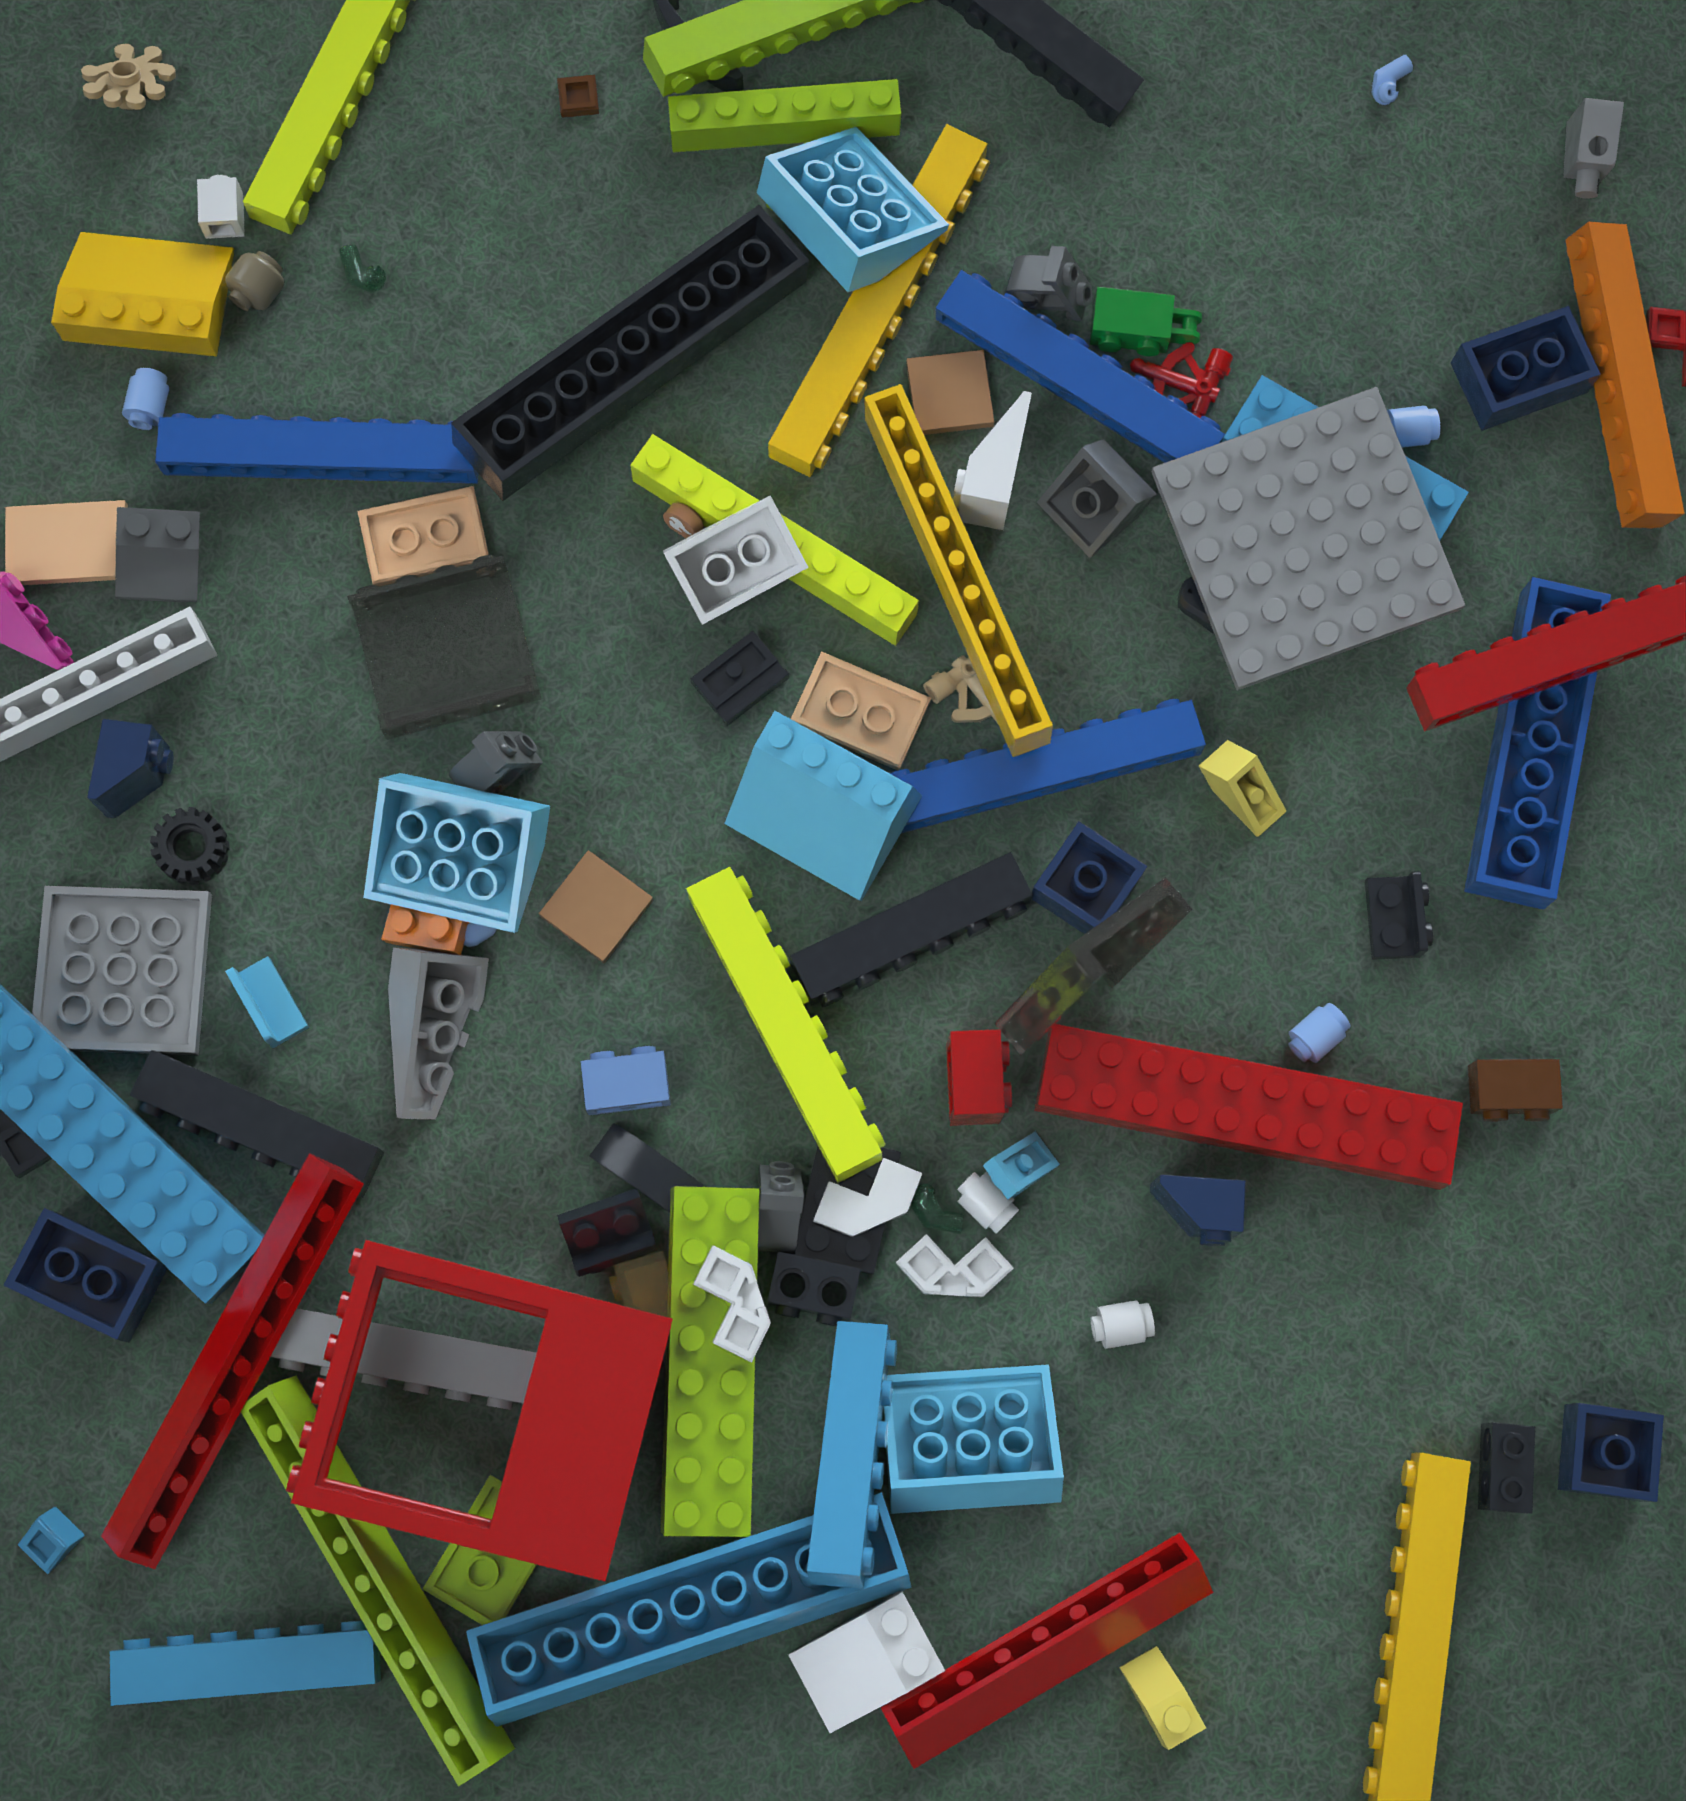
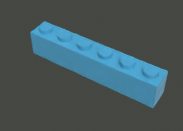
(850, 1455)
(243, 1665)

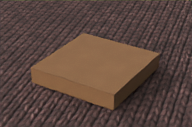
(950, 392)
(596, 906)

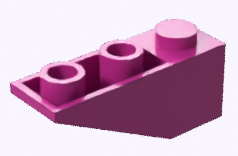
(25, 626)

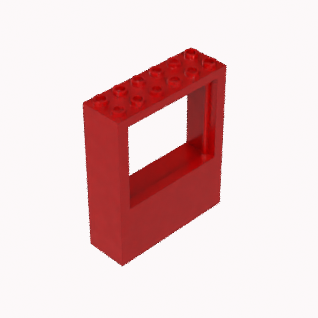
(573, 1433)

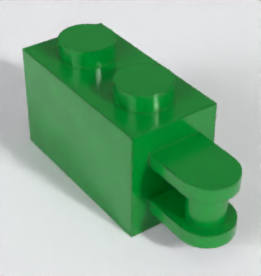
(1140, 322)

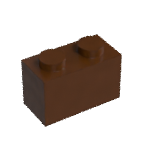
(1515, 1087)

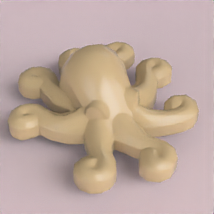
(124, 80)

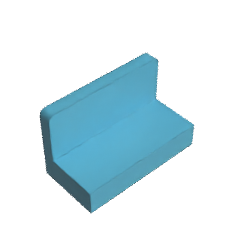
(268, 1002)

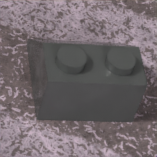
(1096, 497)
(157, 555)

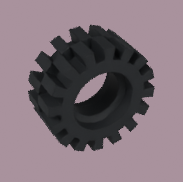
(173, 829)

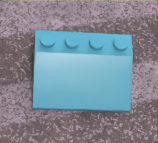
(849, 206)
(820, 805)
(454, 850)
(972, 1440)

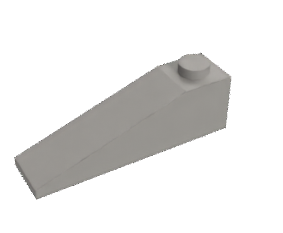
(428, 1009)

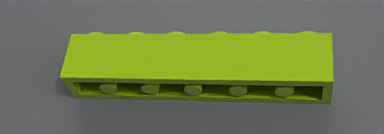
(783, 115)

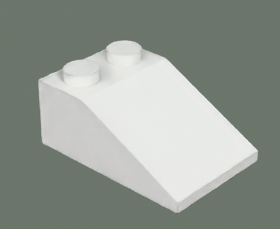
(986, 485)
(735, 559)
(866, 1662)

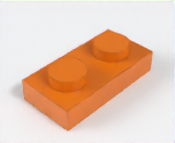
(424, 931)

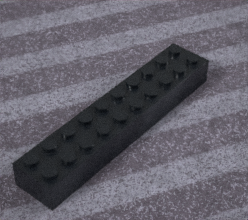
(629, 352)

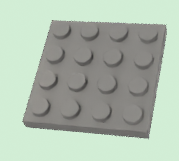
(123, 968)

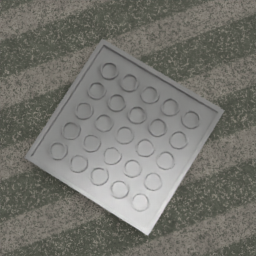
(1307, 538)

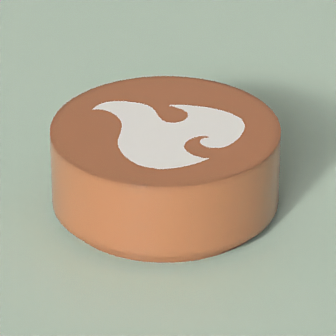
(683, 519)

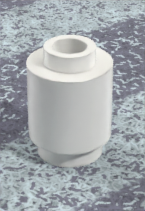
(986, 1202)
(1123, 1324)

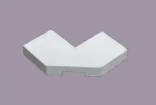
(856, 1213)
(937, 1275)
(747, 1316)

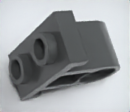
(1051, 283)
(496, 761)
(779, 1207)

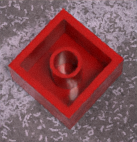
(976, 1077)

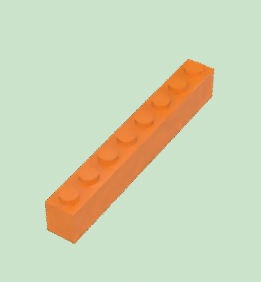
(1628, 383)

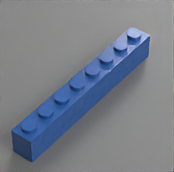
(1073, 371)
(310, 449)
(1070, 761)

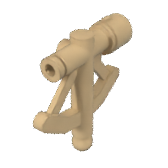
(958, 679)

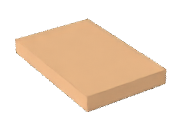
(422, 535)
(61, 542)
(861, 710)

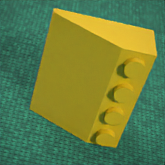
(143, 294)

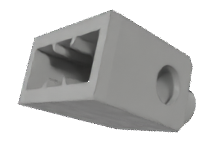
(1592, 144)

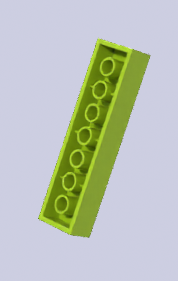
(705, 1385)

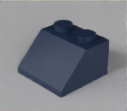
(127, 765)
(1203, 1206)

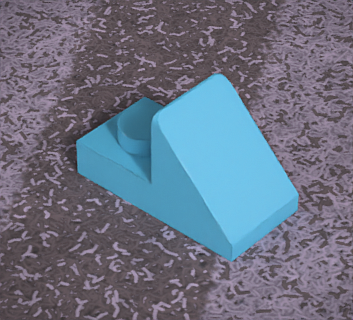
(1021, 1165)

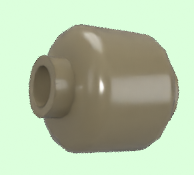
(254, 281)

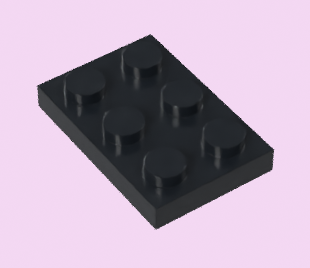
(828, 1244)

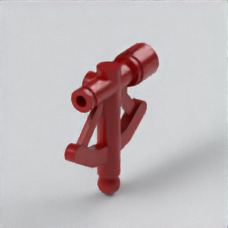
(1202, 389)

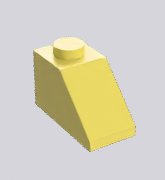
(1243, 786)
(1162, 1698)

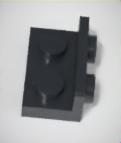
(1398, 916)
(607, 1232)

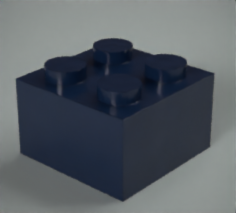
(1087, 879)
(1610, 1452)

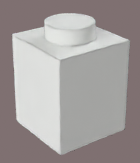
(220, 207)

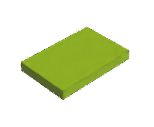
(478, 1581)

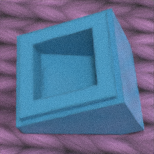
(50, 1539)

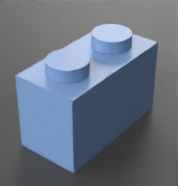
(625, 1081)

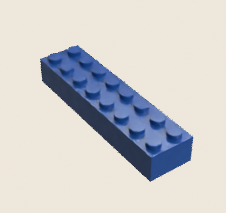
(1533, 767)

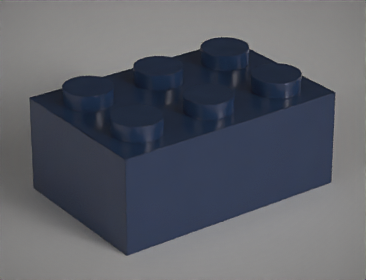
(1525, 368)
(86, 1275)

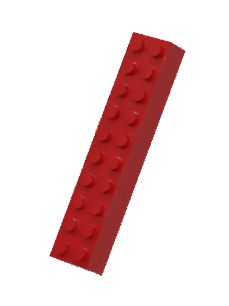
(1249, 1107)

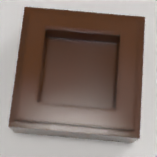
(578, 96)

